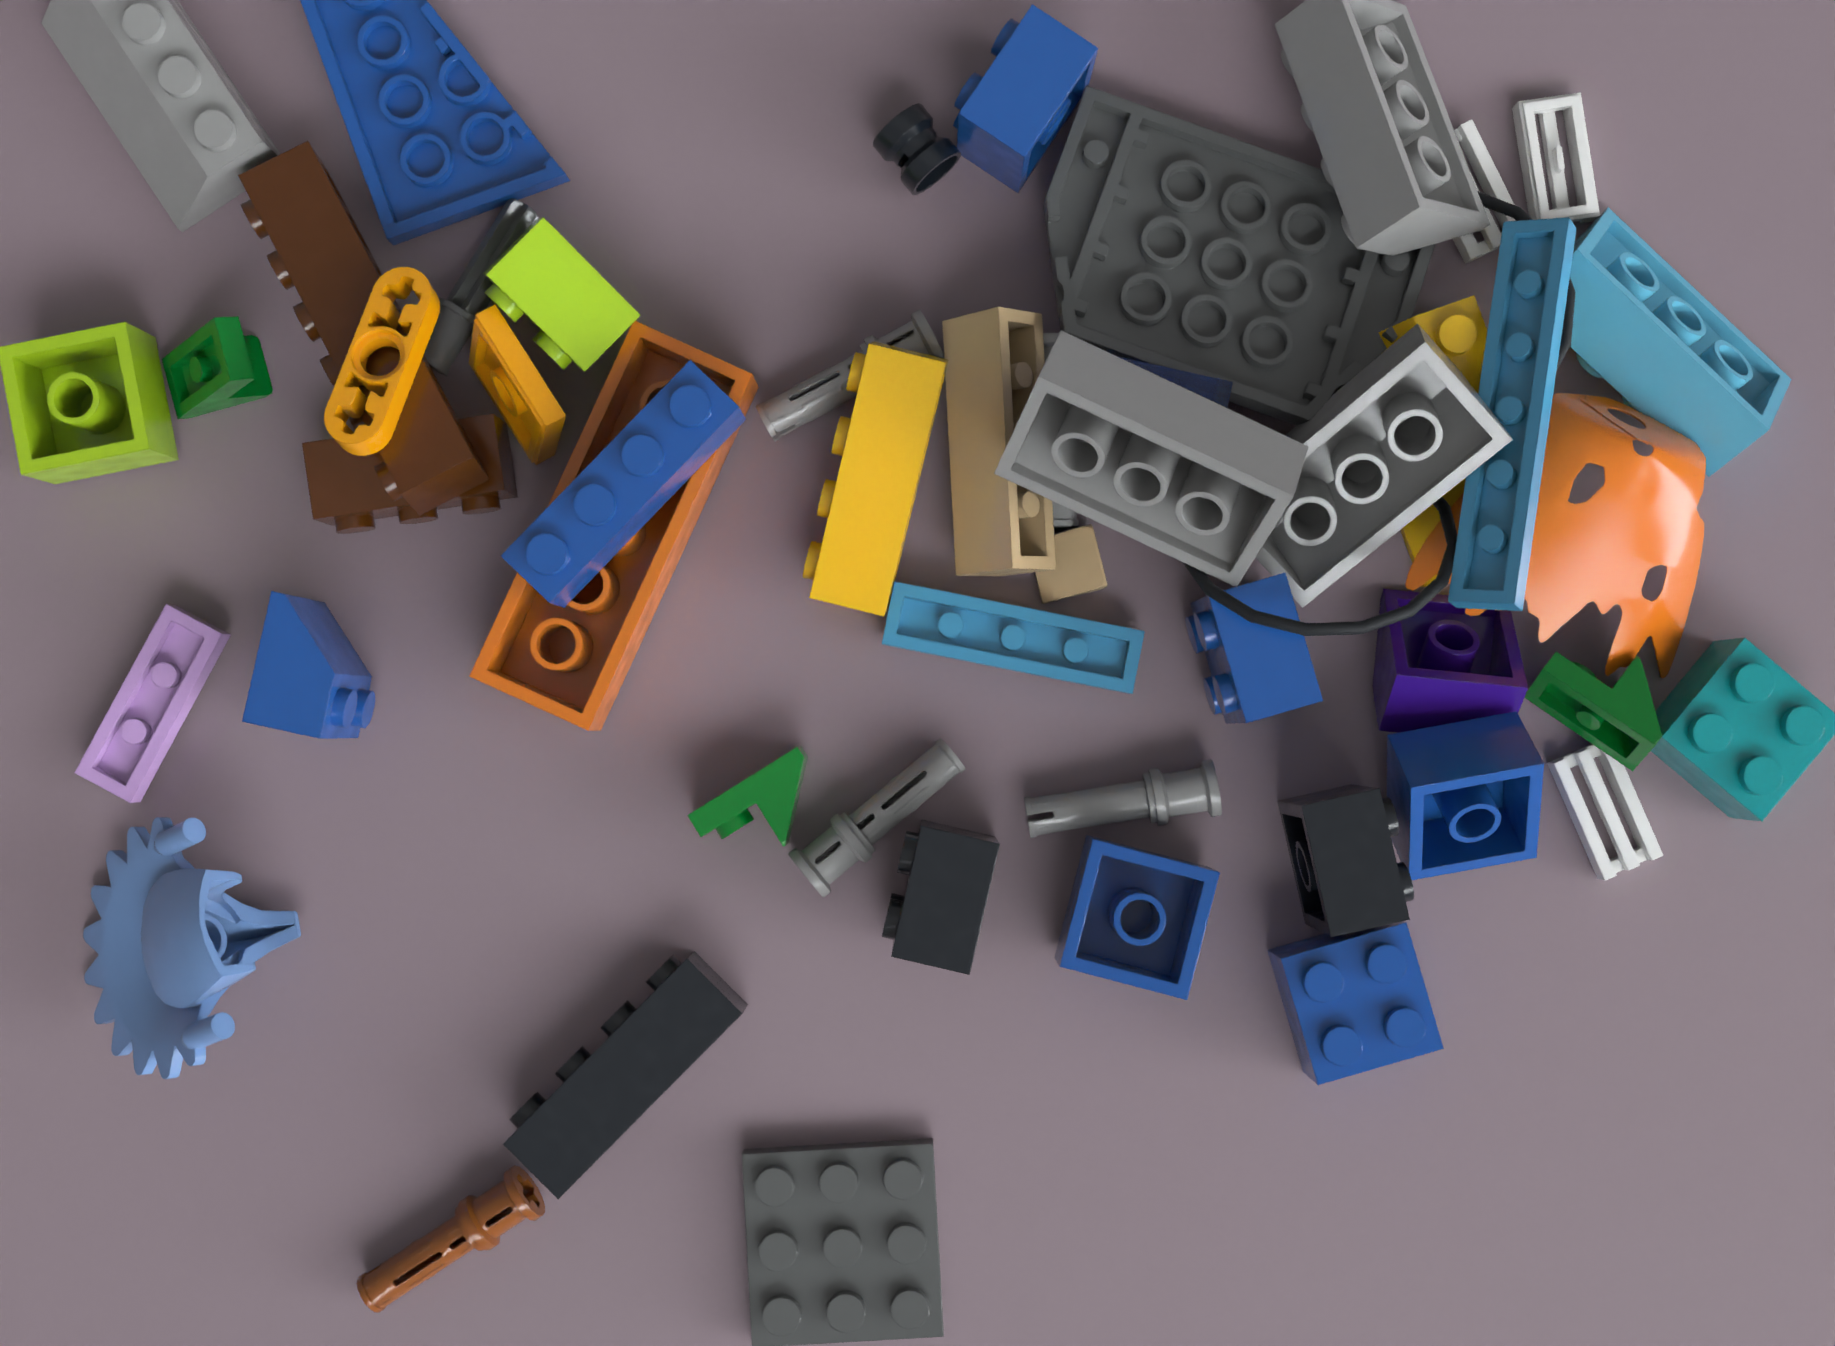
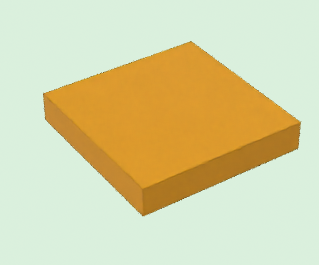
(515, 385)

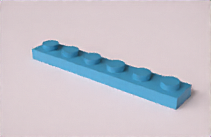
(1519, 390)

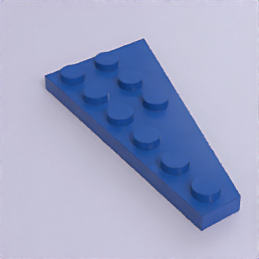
(424, 116)

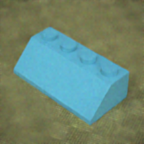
(1668, 345)

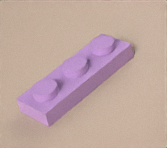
(152, 703)

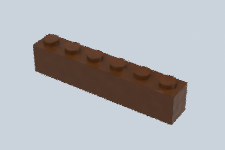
(334, 276)

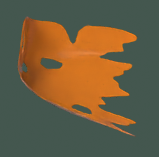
(1610, 541)

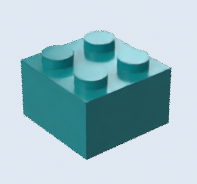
(1741, 729)

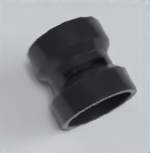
(916, 149)

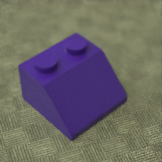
(1444, 665)

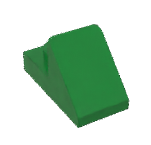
(216, 369)
(1612, 719)
(771, 788)

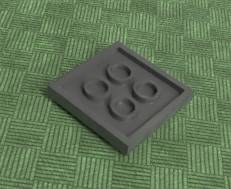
(842, 1242)

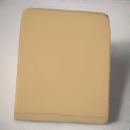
(1077, 566)

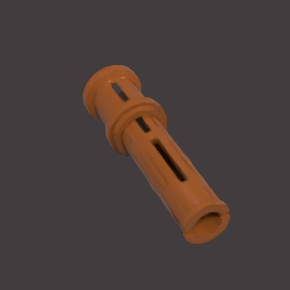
(475, 1226)

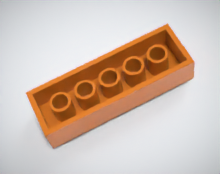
(580, 654)

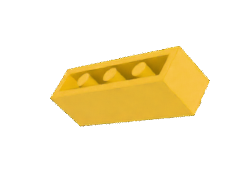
(877, 477)

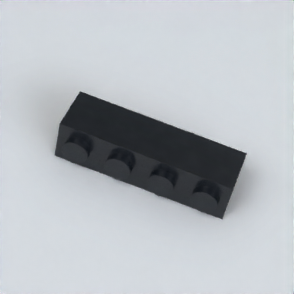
(626, 1074)

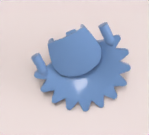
(172, 947)

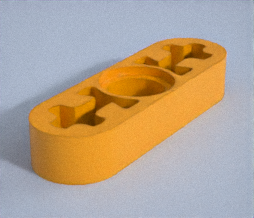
(371, 335)

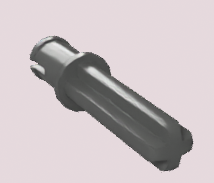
(468, 295)

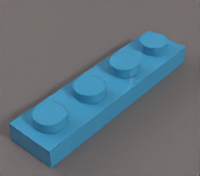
(1013, 637)

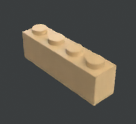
(988, 382)

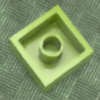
(560, 295)
(87, 403)

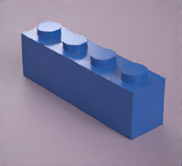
(624, 486)

